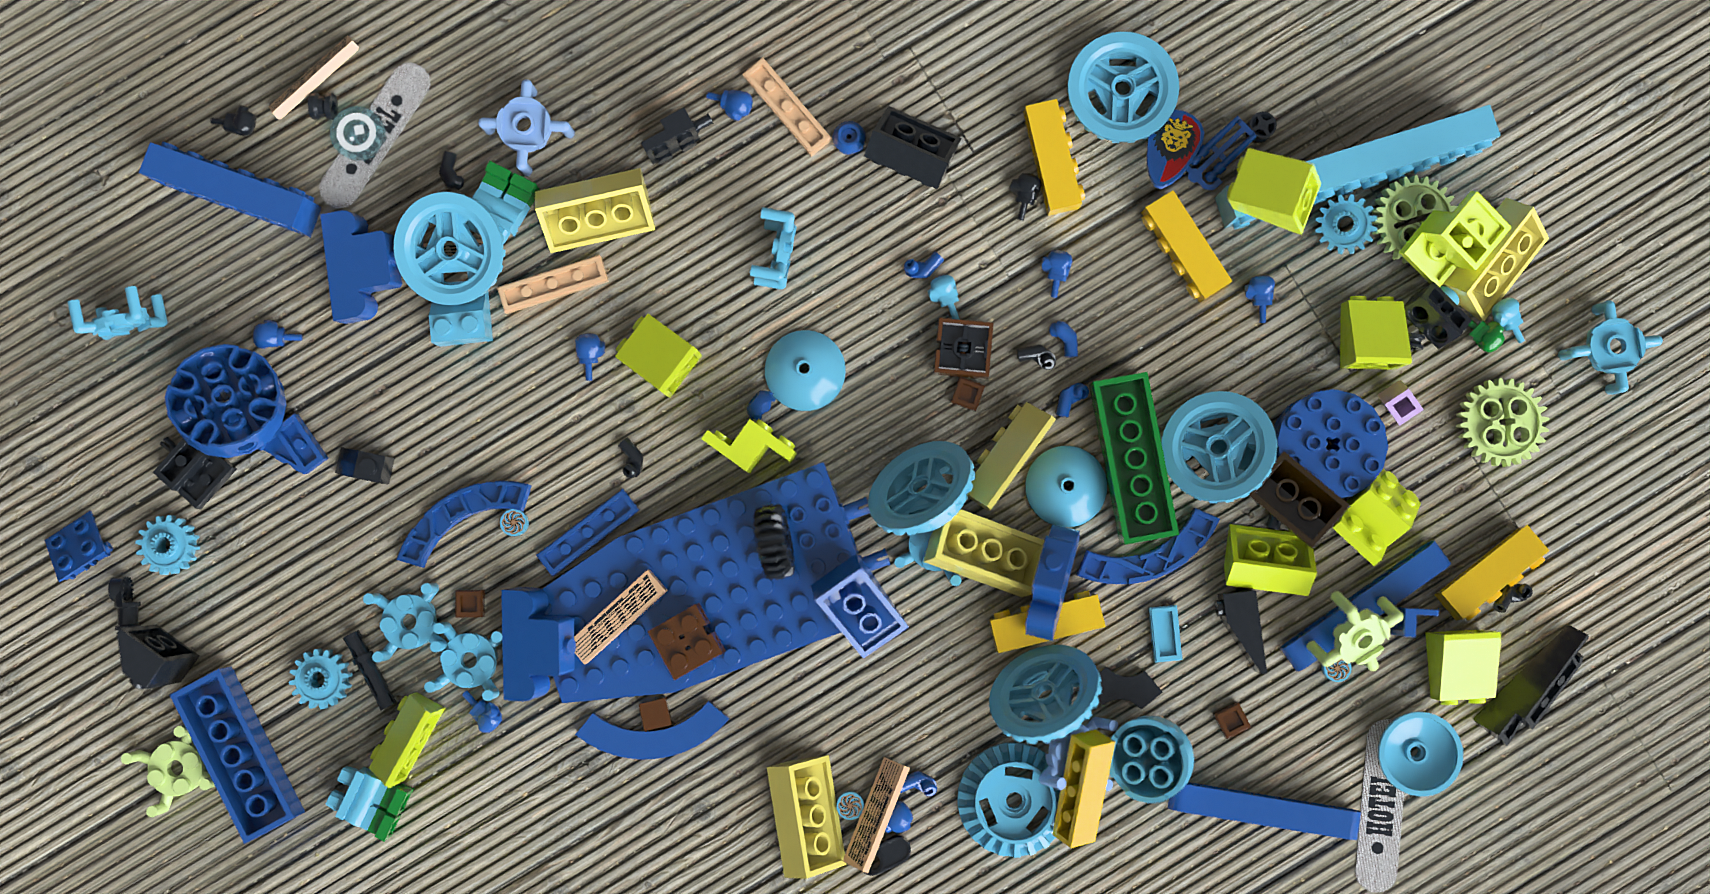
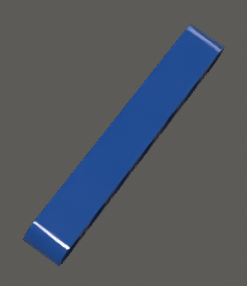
(1393, 584)
(1267, 810)

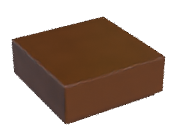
(967, 394)
(469, 603)
(655, 713)
(1231, 720)

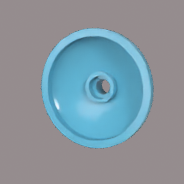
(813, 388)
(1046, 489)
(1437, 758)

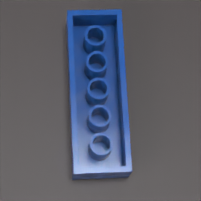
(231, 188)
(237, 753)

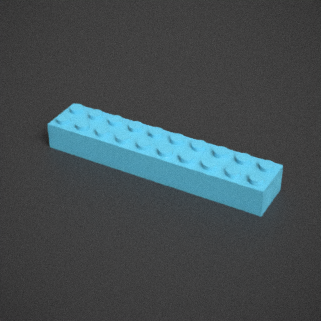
(1390, 158)

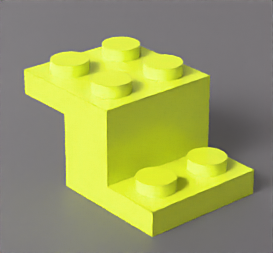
(1455, 239)
(750, 445)
(1378, 516)

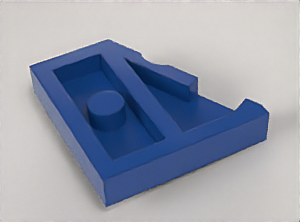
(296, 446)

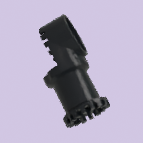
(122, 596)

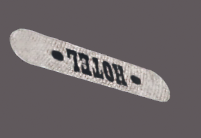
(394, 107)
(1379, 821)

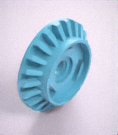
(1152, 74)
(425, 267)
(1246, 426)
(894, 494)
(1038, 670)
(986, 779)

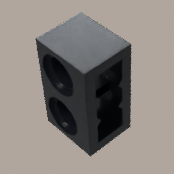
(1436, 315)

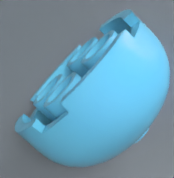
(1151, 759)

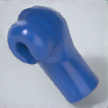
(923, 269)
(1067, 335)
(1069, 396)
(921, 782)

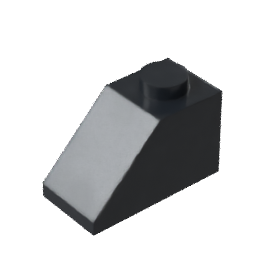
(364, 465)

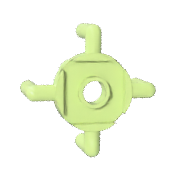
(1358, 625)
(161, 774)

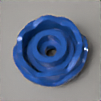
(852, 145)
(760, 404)

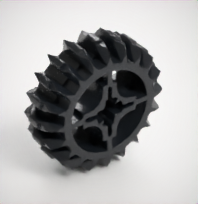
(774, 541)

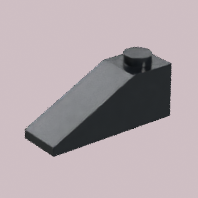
(1241, 618)

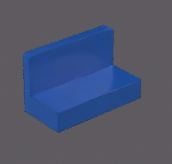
(1407, 626)

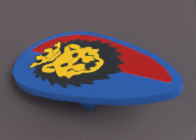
(1173, 148)

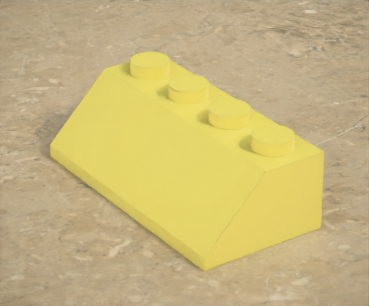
(594, 210)
(1491, 281)
(1008, 454)
(986, 553)
(806, 816)

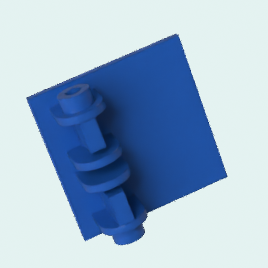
(77, 547)

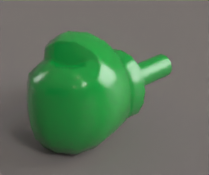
(1487, 336)

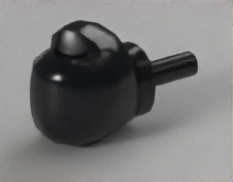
(237, 123)
(1026, 189)

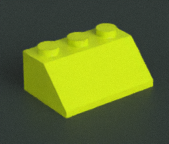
(1268, 561)
(405, 739)

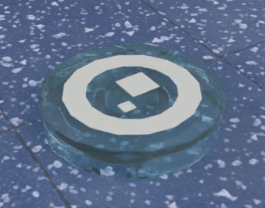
(357, 133)

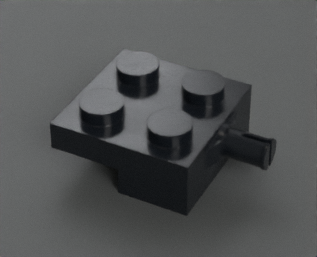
(679, 134)
(192, 472)

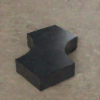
(1136, 688)

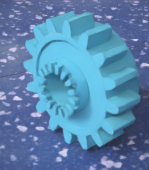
(1336, 213)
(154, 545)
(335, 679)

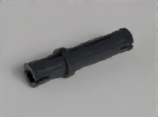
(369, 670)

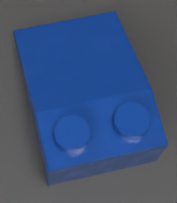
(858, 606)

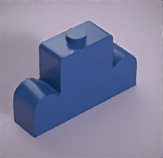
(357, 265)
(1051, 581)
(533, 644)

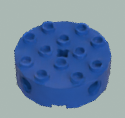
(1350, 425)
(232, 427)

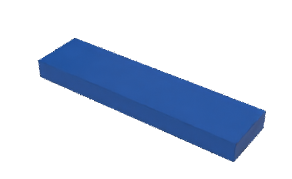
(588, 532)

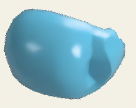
(944, 291)
(1507, 314)

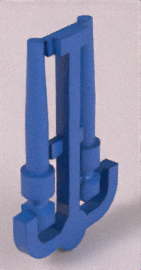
(1195, 174)

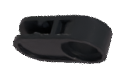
(892, 853)

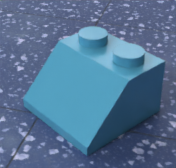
(461, 322)

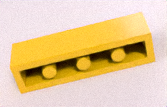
(1052, 157)
(1185, 246)
(1491, 573)
(1076, 617)
(1085, 788)

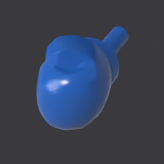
(735, 102)
(1058, 268)
(1261, 292)
(270, 335)
(588, 350)
(485, 714)
(900, 818)

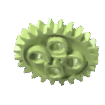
(1407, 196)
(1527, 421)

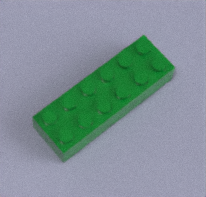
(1133, 458)

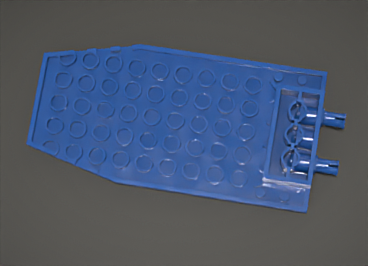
(715, 562)

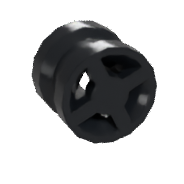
(322, 106)
(1265, 122)

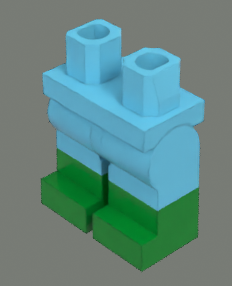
(506, 197)
(369, 802)

